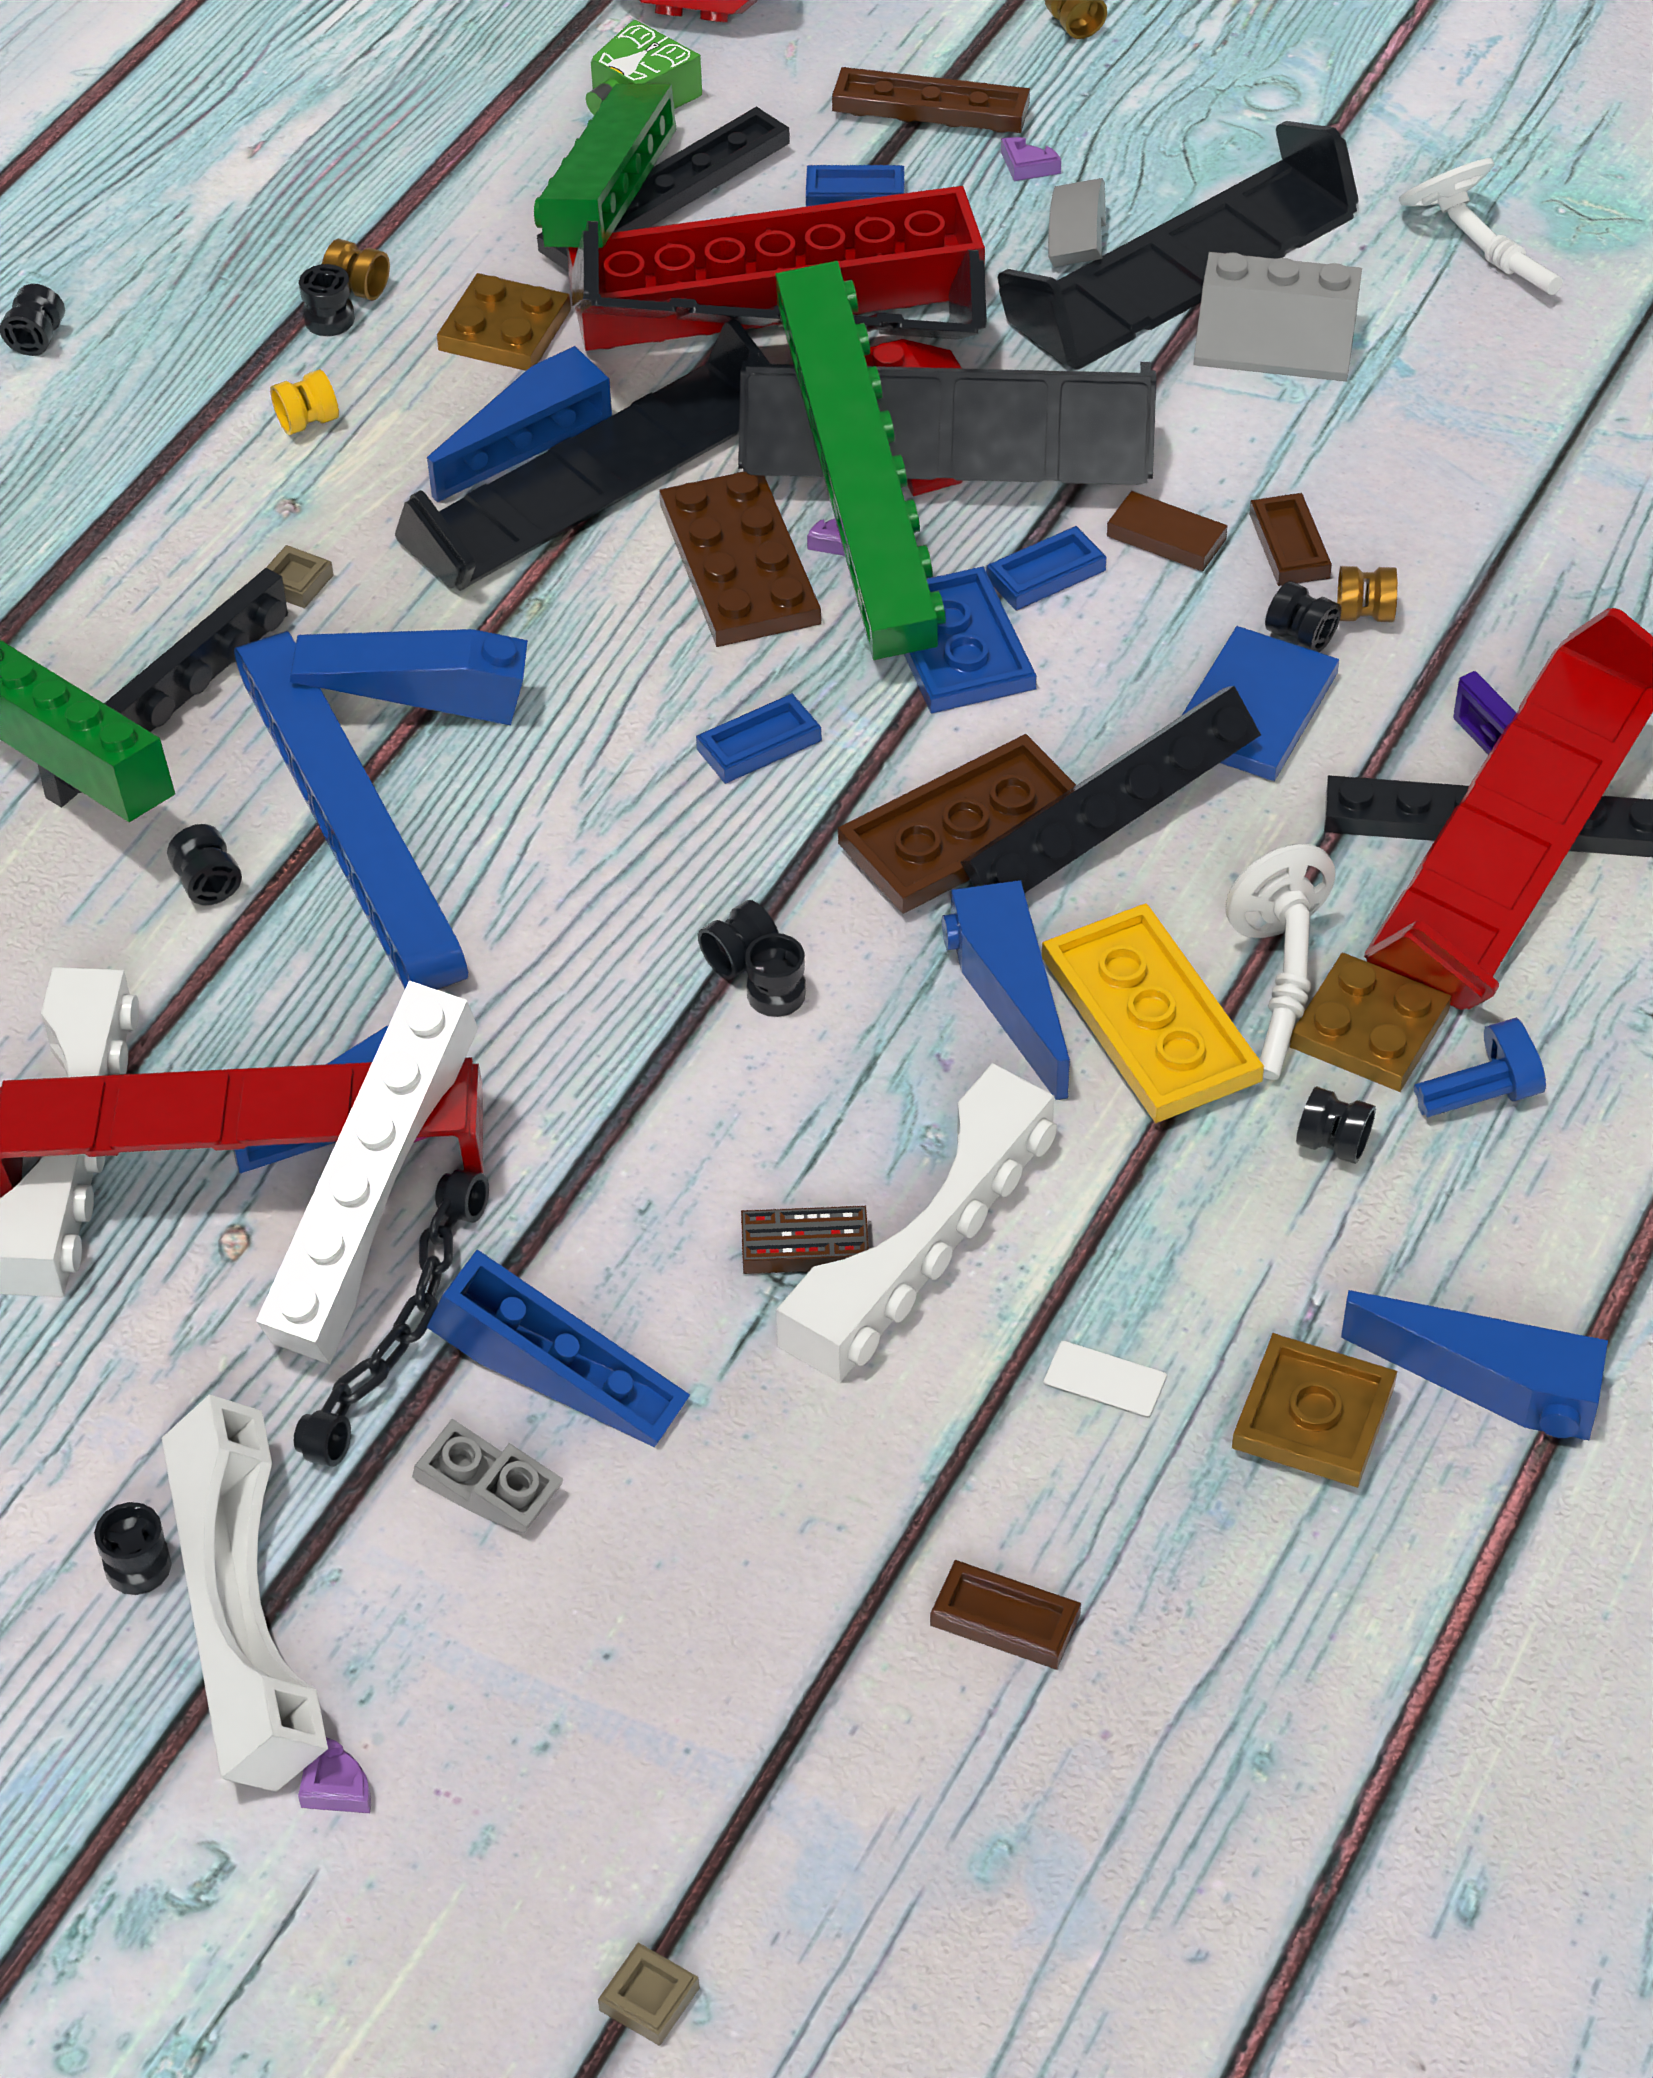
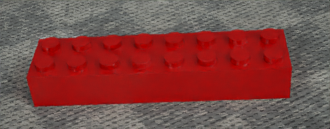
(891, 247)

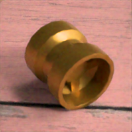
(1079, 17)
(366, 269)
(1379, 593)

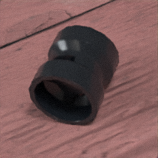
(325, 291)
(32, 319)
(1302, 616)
(204, 864)
(726, 942)
(775, 974)
(1335, 1124)
(133, 1548)

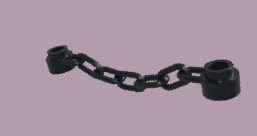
(327, 1435)

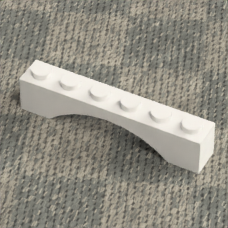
(42, 1215)
(331, 1246)
(847, 1304)
(259, 1710)

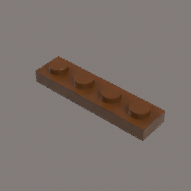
(931, 100)

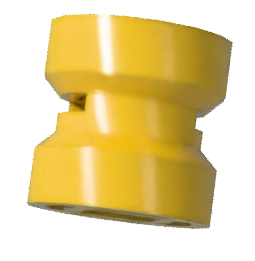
(304, 402)

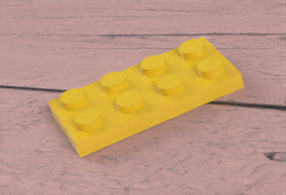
(1152, 1012)

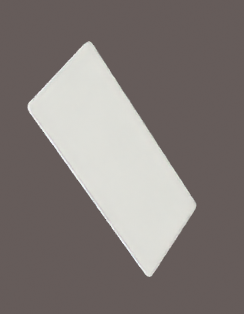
(1105, 1378)

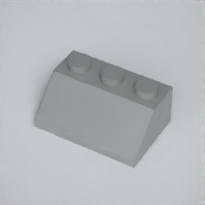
(1277, 316)

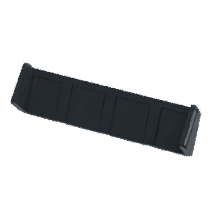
(1166, 267)
(966, 301)
(970, 423)
(581, 472)

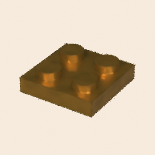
(504, 322)
(1370, 1021)
(1314, 1410)

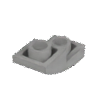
(1076, 222)
(484, 1480)

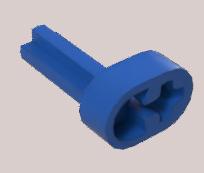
(1512, 1070)

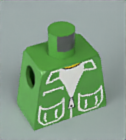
(644, 57)

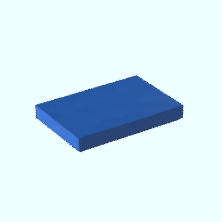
(976, 647)
(1279, 688)

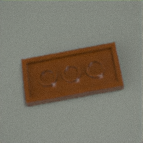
(739, 557)
(921, 837)

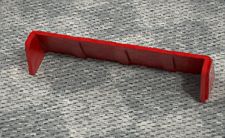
(1521, 812)
(207, 1111)

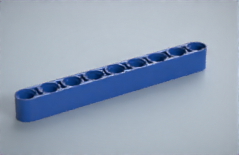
(352, 817)

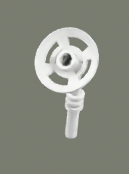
(1451, 194)
(1286, 906)

